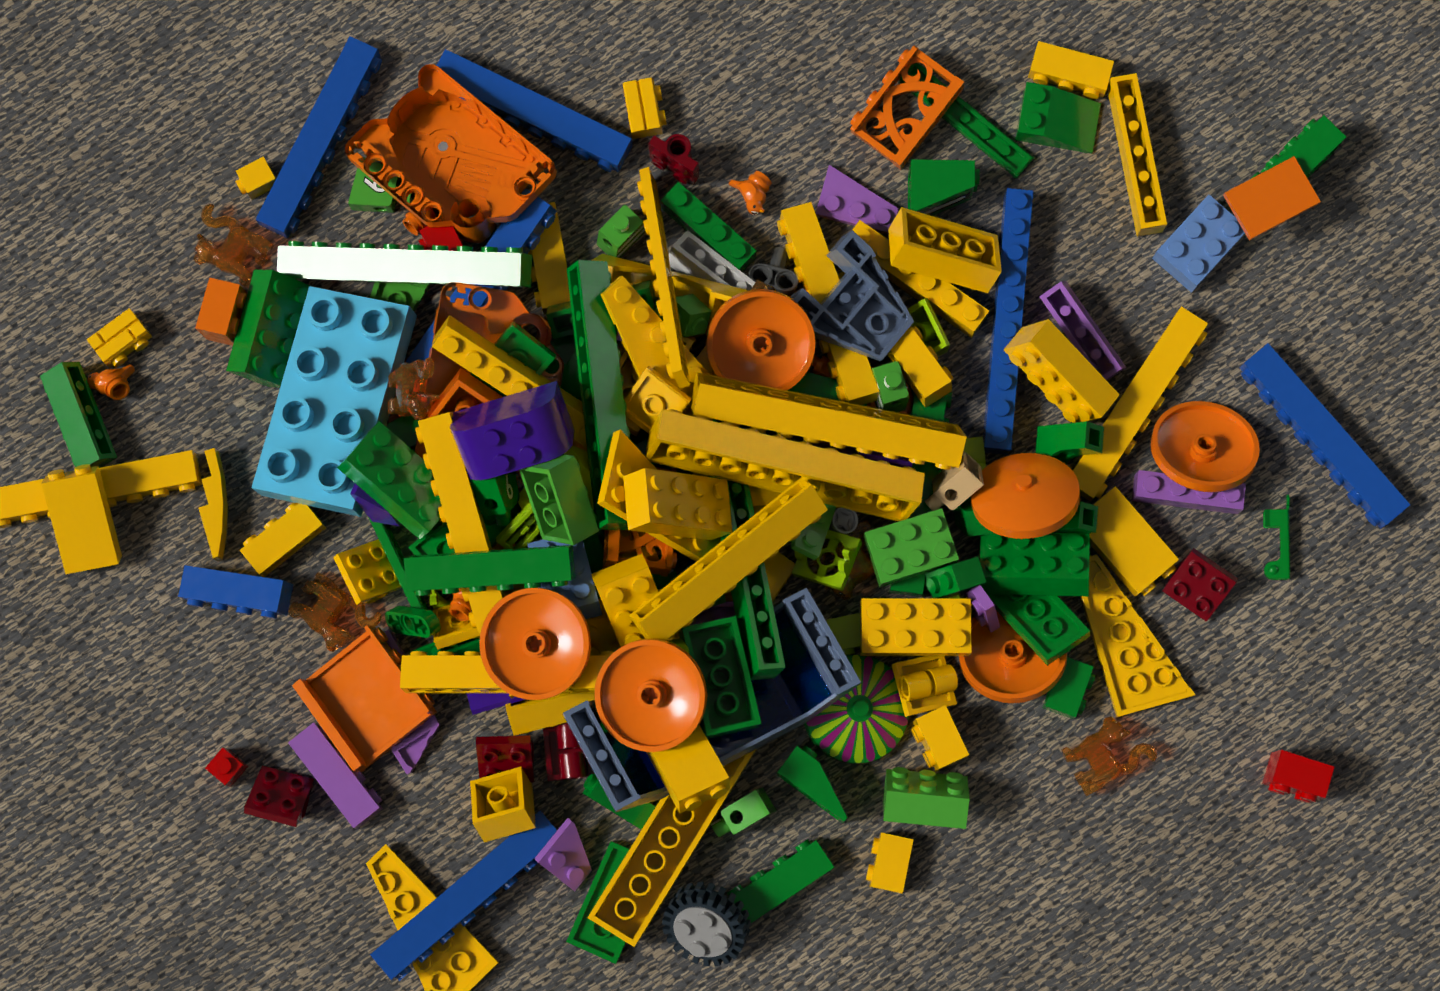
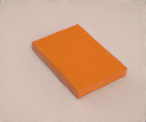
(1271, 198)

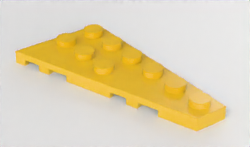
(452, 966)

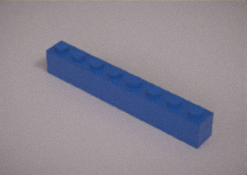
(539, 114)
(318, 137)
(519, 233)
(1323, 436)
(462, 899)

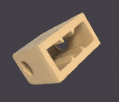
(956, 485)

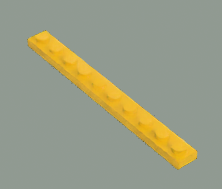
(663, 285)

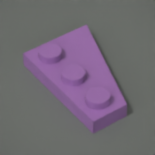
(849, 202)

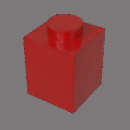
(226, 767)

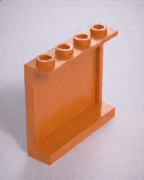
(361, 700)

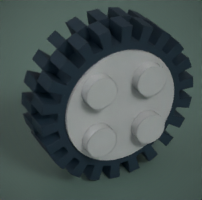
(706, 924)

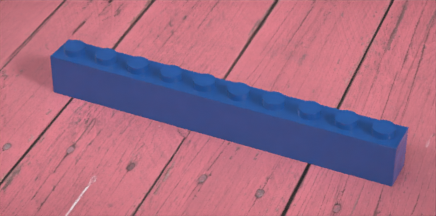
(1007, 320)

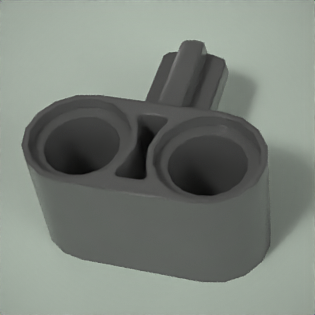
(775, 273)

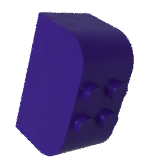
(513, 432)

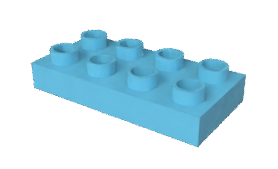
(331, 396)

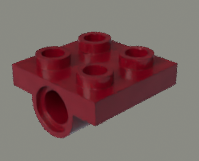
(663, 156)
(1199, 584)
(505, 753)
(564, 755)
(279, 796)

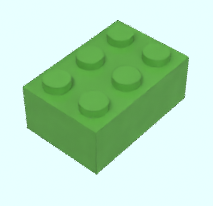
(560, 500)
(910, 547)
(926, 798)

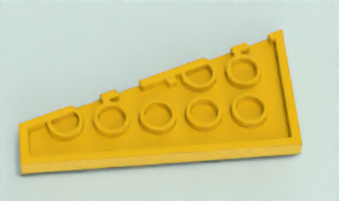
(642, 334)
(626, 459)
(1129, 654)

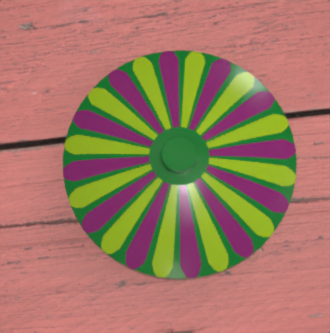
(865, 720)

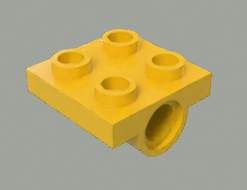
(367, 572)
(925, 684)

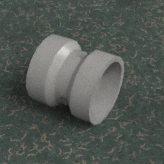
(846, 519)

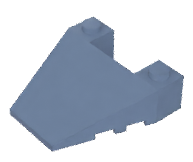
(862, 307)

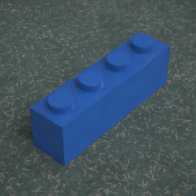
(236, 591)

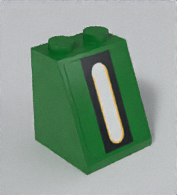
(940, 184)

